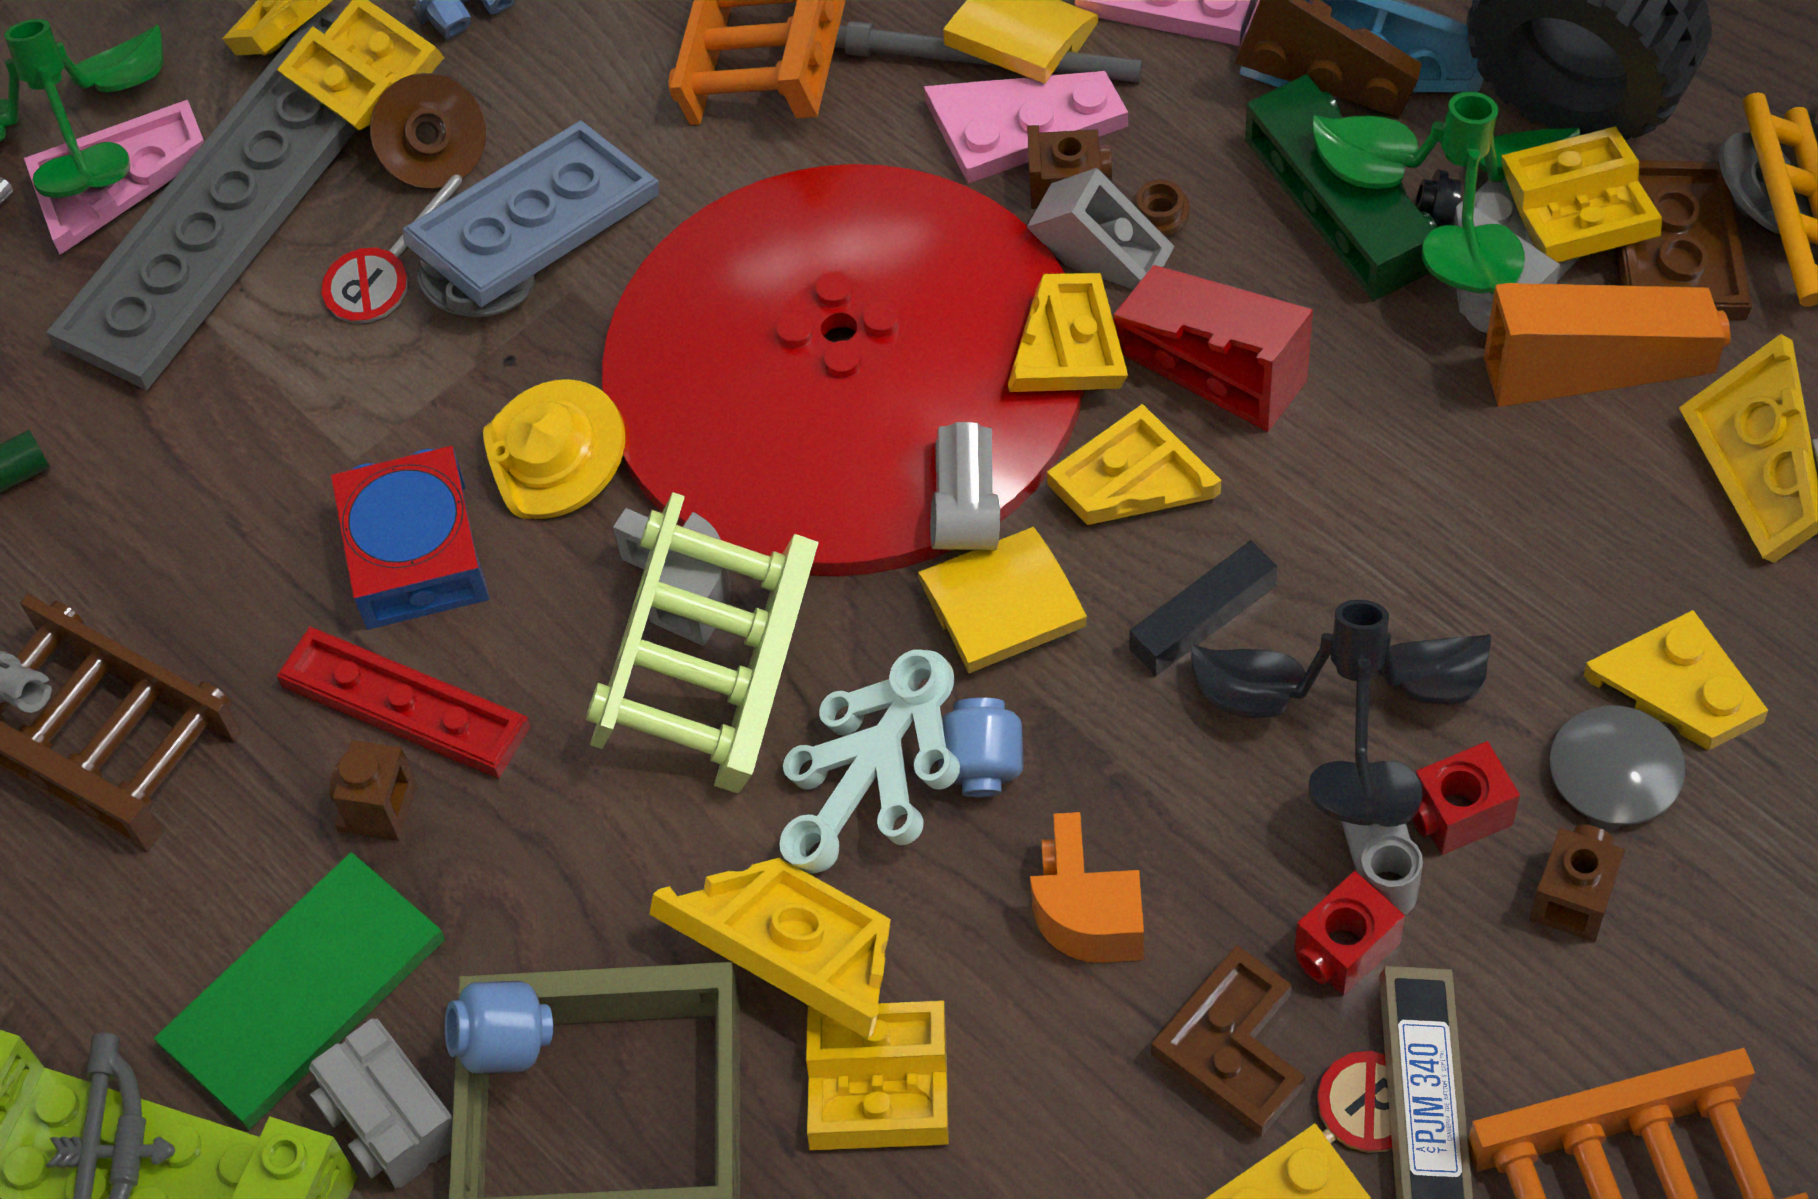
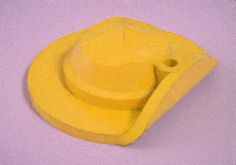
(554, 448)

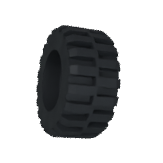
(1576, 79)

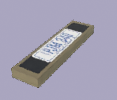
(1424, 1084)

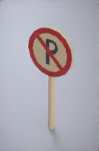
(1356, 1102)

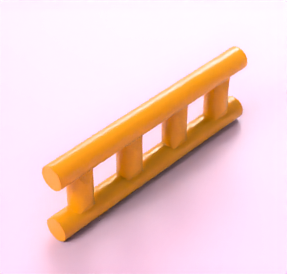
(1784, 180)

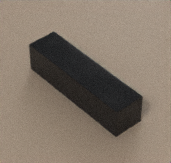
(1203, 608)

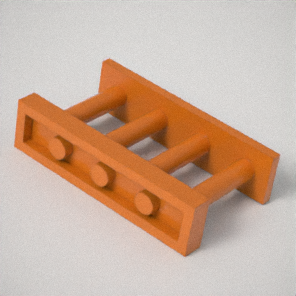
(798, 76)
(1636, 1104)

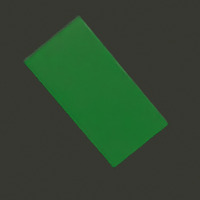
(299, 990)

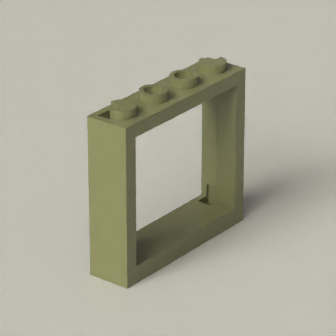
(617, 996)

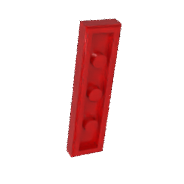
(404, 702)

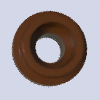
(1163, 196)

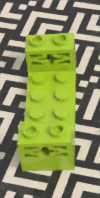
(207, 1159)

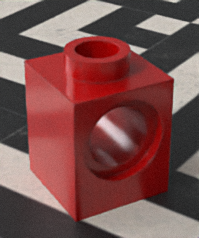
(1482, 780)
(1352, 908)

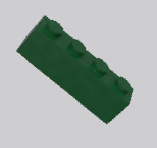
(1369, 229)

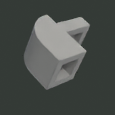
(677, 571)

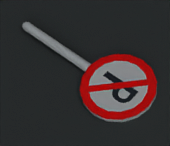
(372, 280)

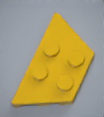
(789, 934)

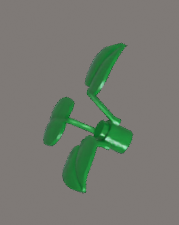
(39, 63)
(1377, 150)

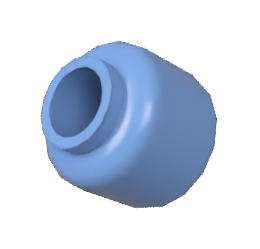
(985, 743)
(497, 1027)

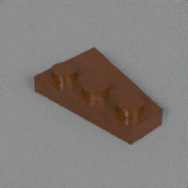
(1354, 65)

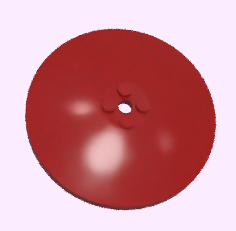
(816, 438)

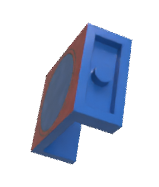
(408, 537)

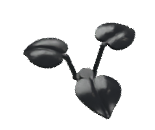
(1430, 671)

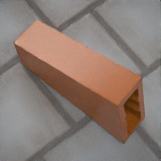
(1598, 338)

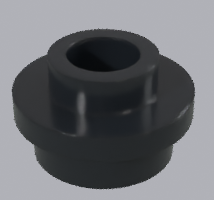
(1439, 197)

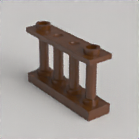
(78, 778)

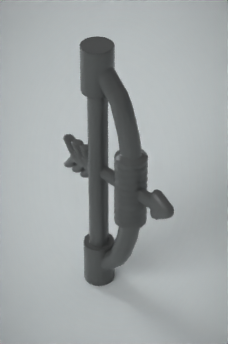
(128, 1149)

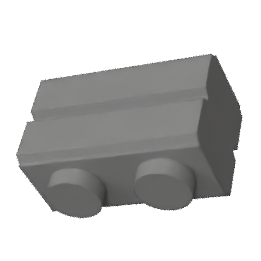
(384, 1103)

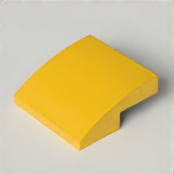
(1020, 34)
(357, 60)
(1581, 195)
(1003, 599)
(878, 1087)

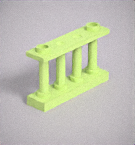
(748, 688)

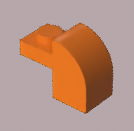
(1082, 913)

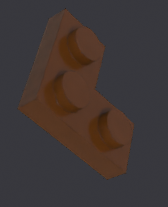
(1216, 1046)

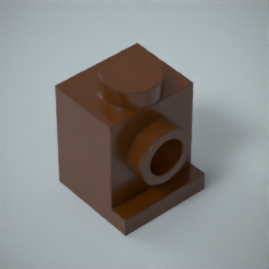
(1063, 155)
(363, 789)
(1578, 881)

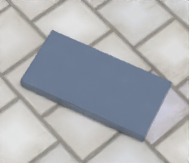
(530, 213)

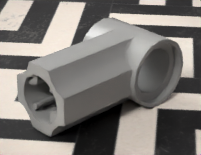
(964, 507)
(1387, 850)

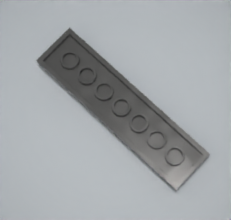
(204, 227)

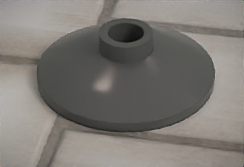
(1746, 182)

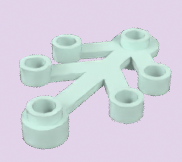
(873, 754)

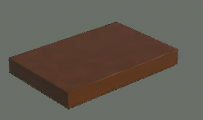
(1697, 236)

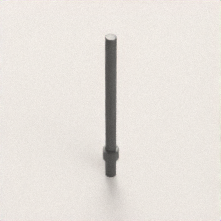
(862, 39)

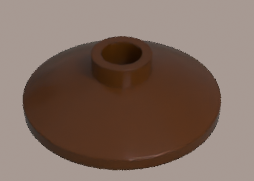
(434, 102)

